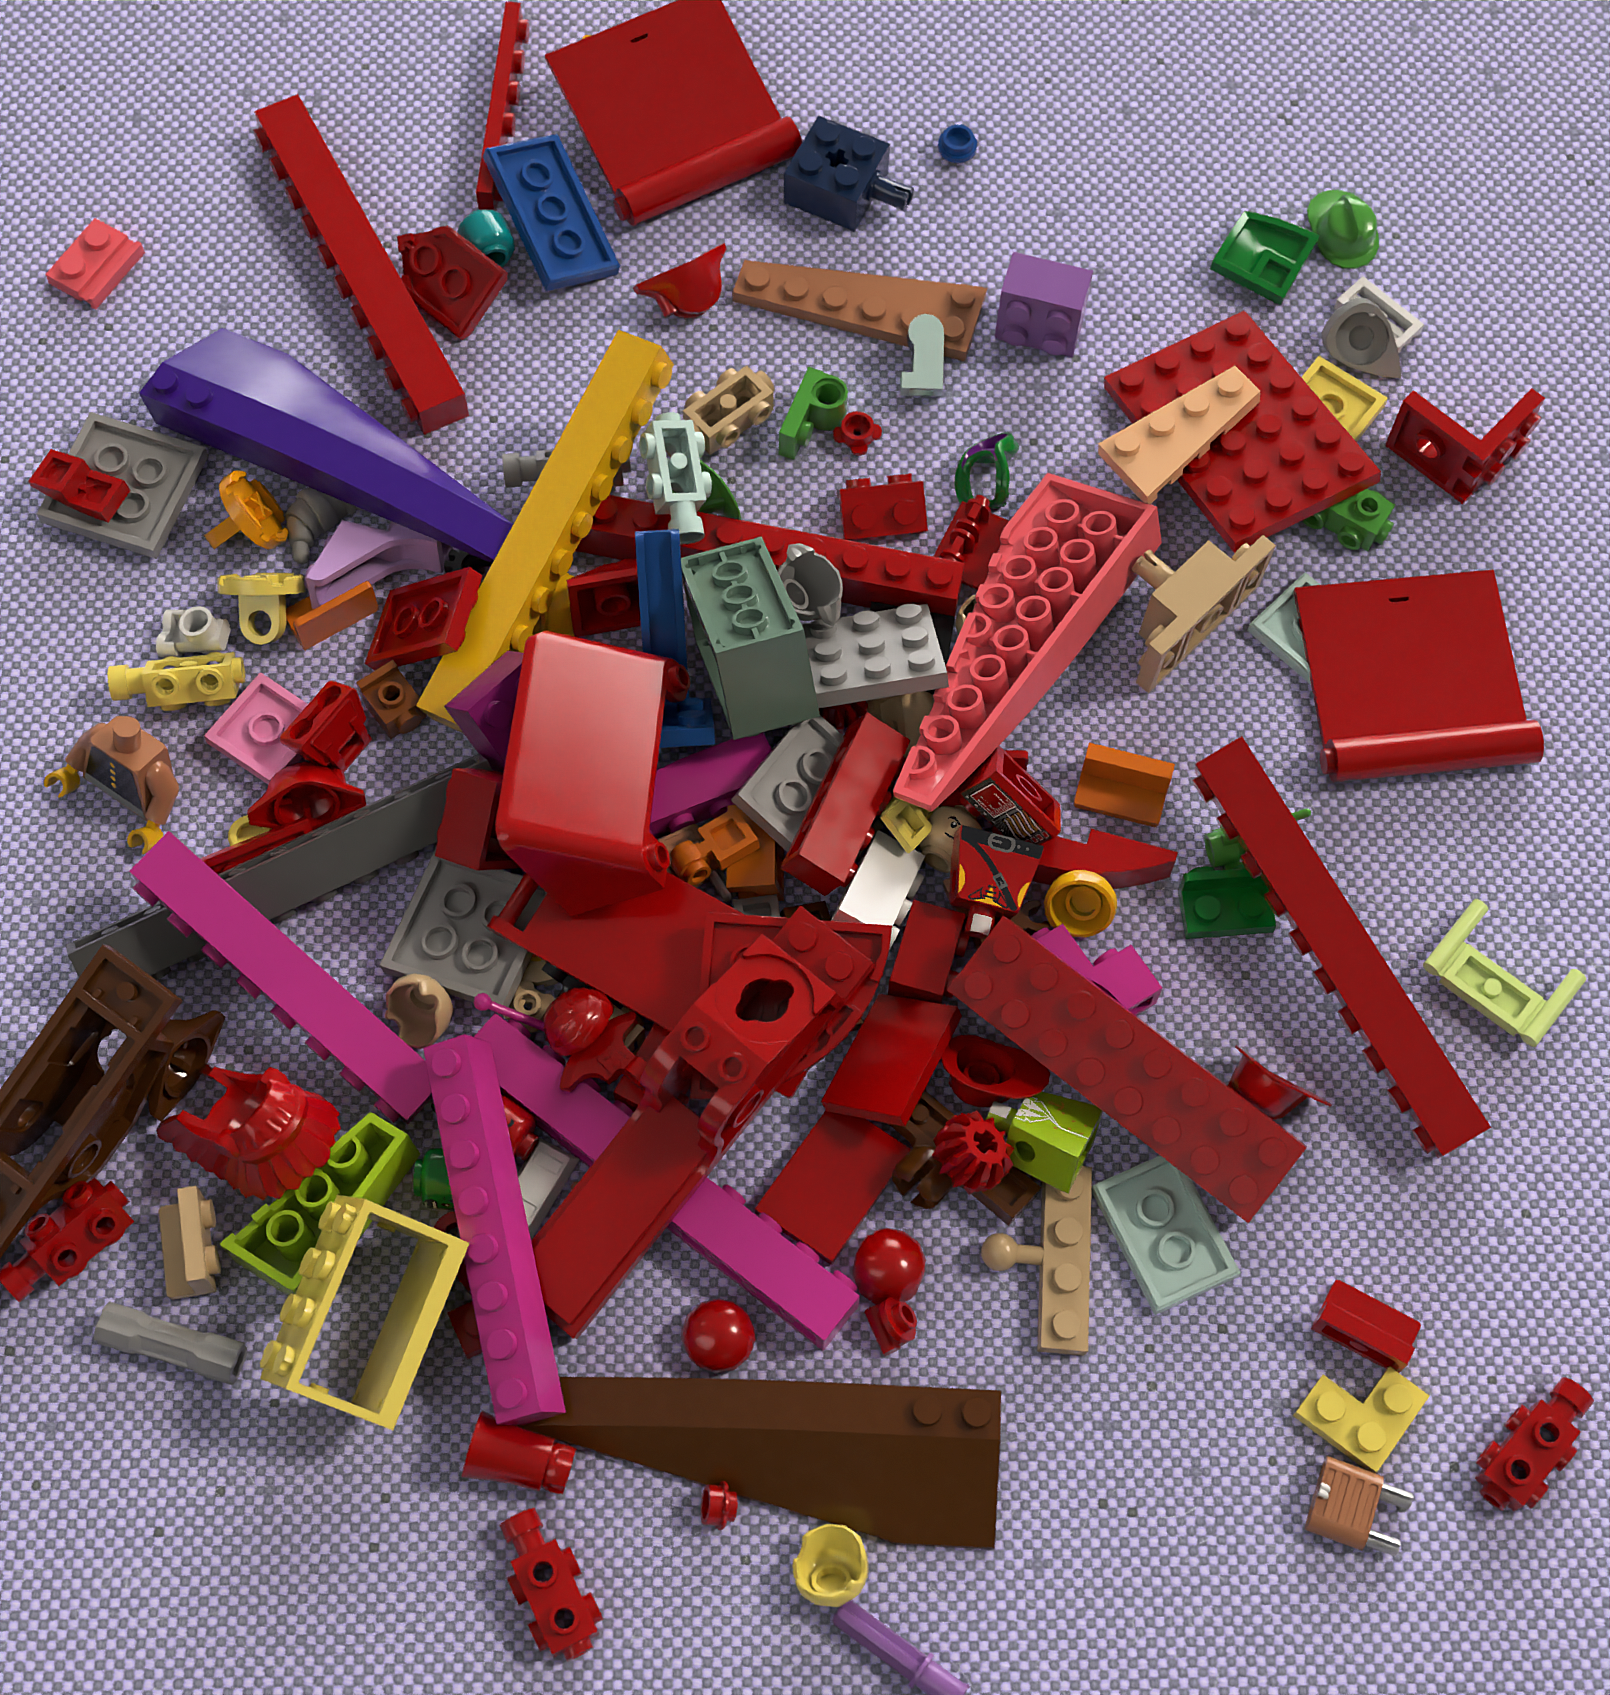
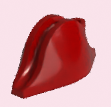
(688, 288)
(305, 791)

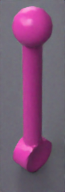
(483, 1002)

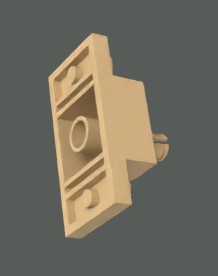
(1193, 601)

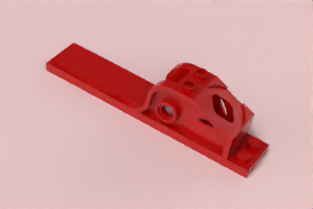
(666, 1145)

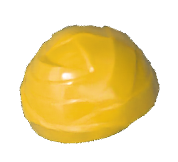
(1081, 903)

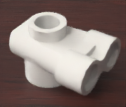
(191, 632)

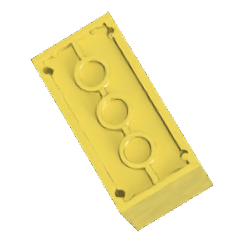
(406, 1326)

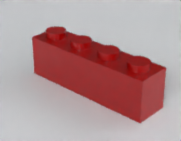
(846, 805)

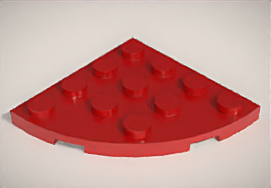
(732, 934)

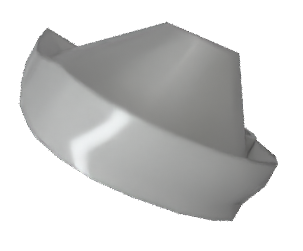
(1362, 339)

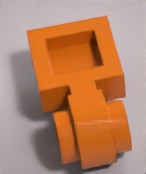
(723, 839)

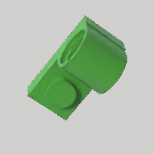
(809, 411)

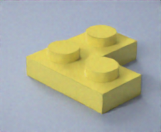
(1366, 1429)

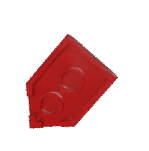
(449, 277)

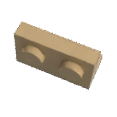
(187, 1245)

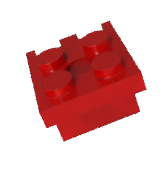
(1451, 453)

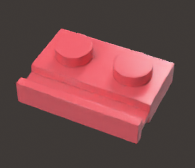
(95, 263)

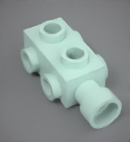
(677, 473)

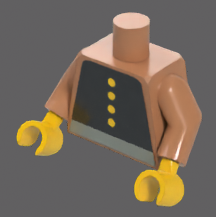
(126, 767)

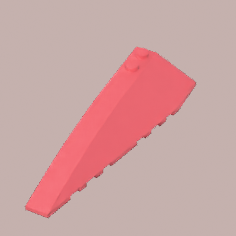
(1044, 597)

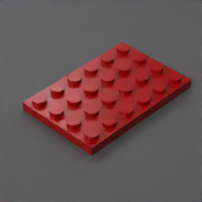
(1278, 460)

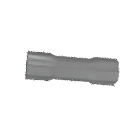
(202, 1352)

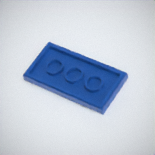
(551, 212)

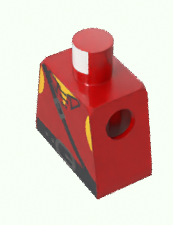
(990, 876)

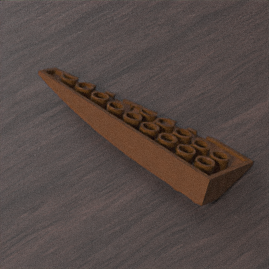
(852, 1454)

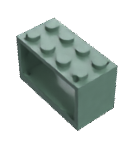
(749, 638)

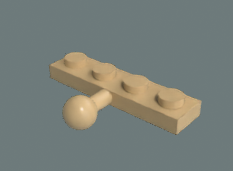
(1062, 1262)

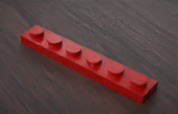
(504, 95)

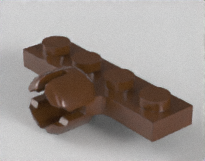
(929, 1116)

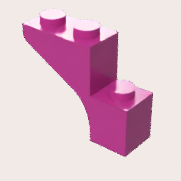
(1117, 973)

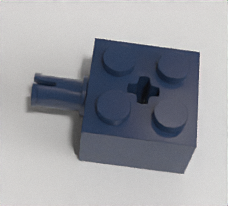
(841, 174)

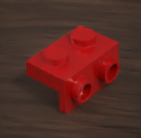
(882, 509)

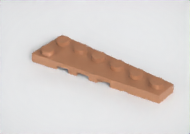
(863, 302)

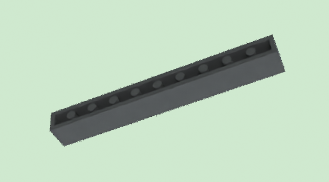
(292, 873)

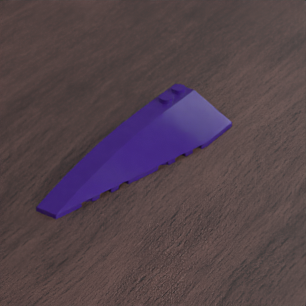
(300, 427)

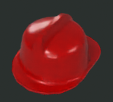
(991, 1071)
(1267, 1090)

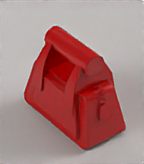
(329, 728)

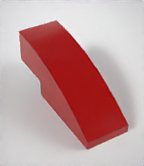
(1115, 858)

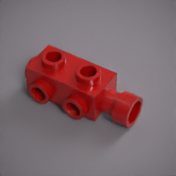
(68, 1237)
(1528, 1449)
(553, 1595)

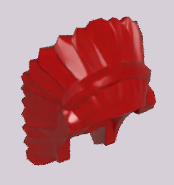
(258, 1134)

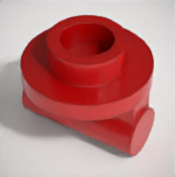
(892, 1324)

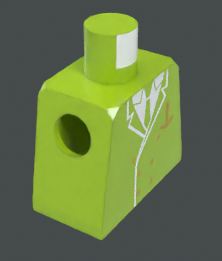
(1049, 1136)

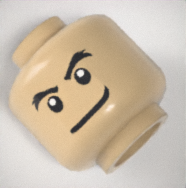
(939, 842)

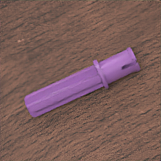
(897, 1651)

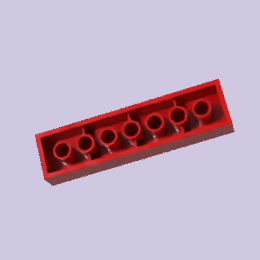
(1127, 1069)

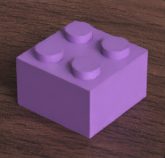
(1042, 304)

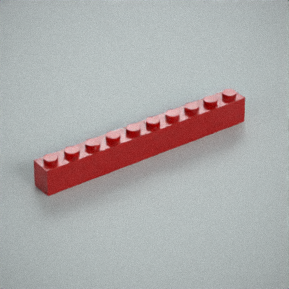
(360, 265)
(865, 569)
(1341, 949)

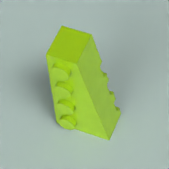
(362, 1164)

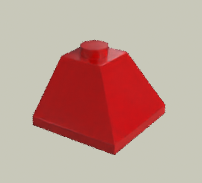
(605, 598)

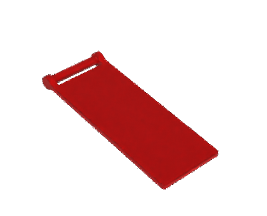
(632, 951)

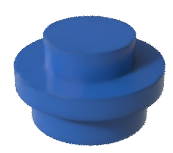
(957, 143)

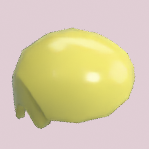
(830, 1565)

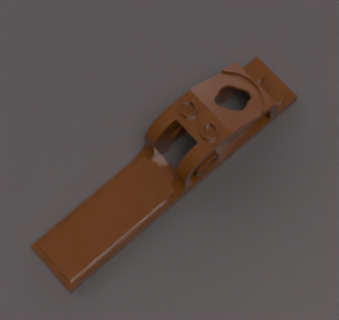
(66, 1084)

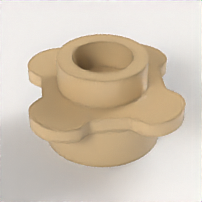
(528, 994)

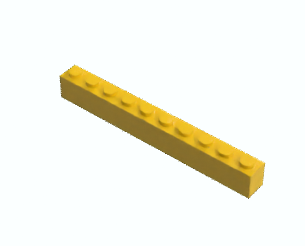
(555, 515)

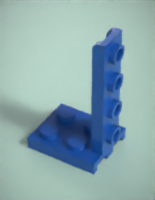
(664, 634)

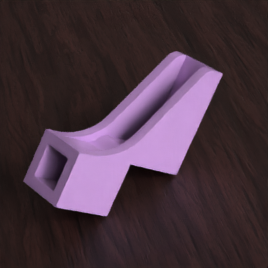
(369, 554)

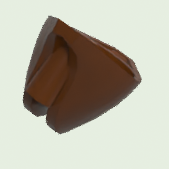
(192, 1049)

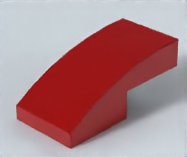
(79, 487)

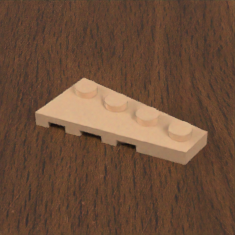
(1168, 439)

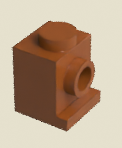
(391, 700)

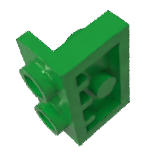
(1224, 903)

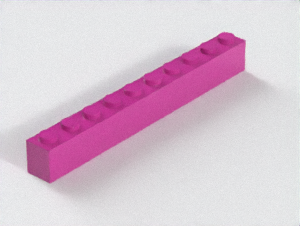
(711, 1221)

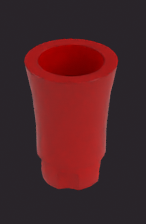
(517, 1457)

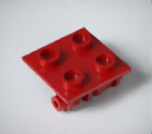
(972, 539)

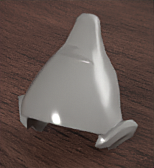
(812, 584)

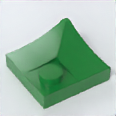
(1264, 254)

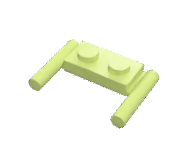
(1492, 988)

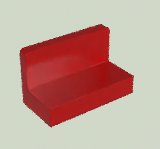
(1367, 1326)

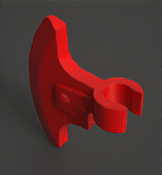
(606, 1057)

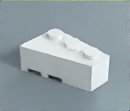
(881, 885)

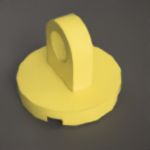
(261, 593)

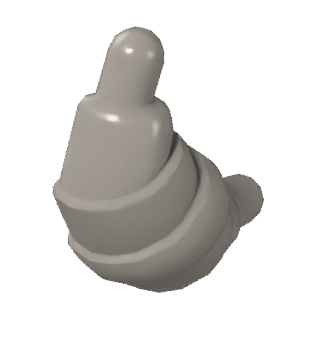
(310, 517)

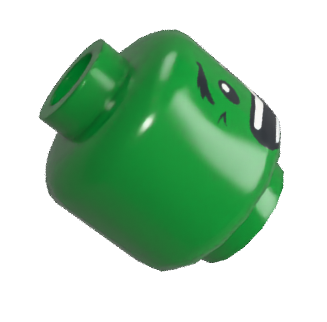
(432, 1181)

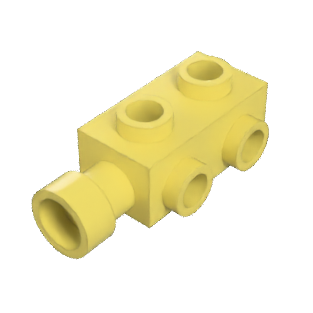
(187, 683)

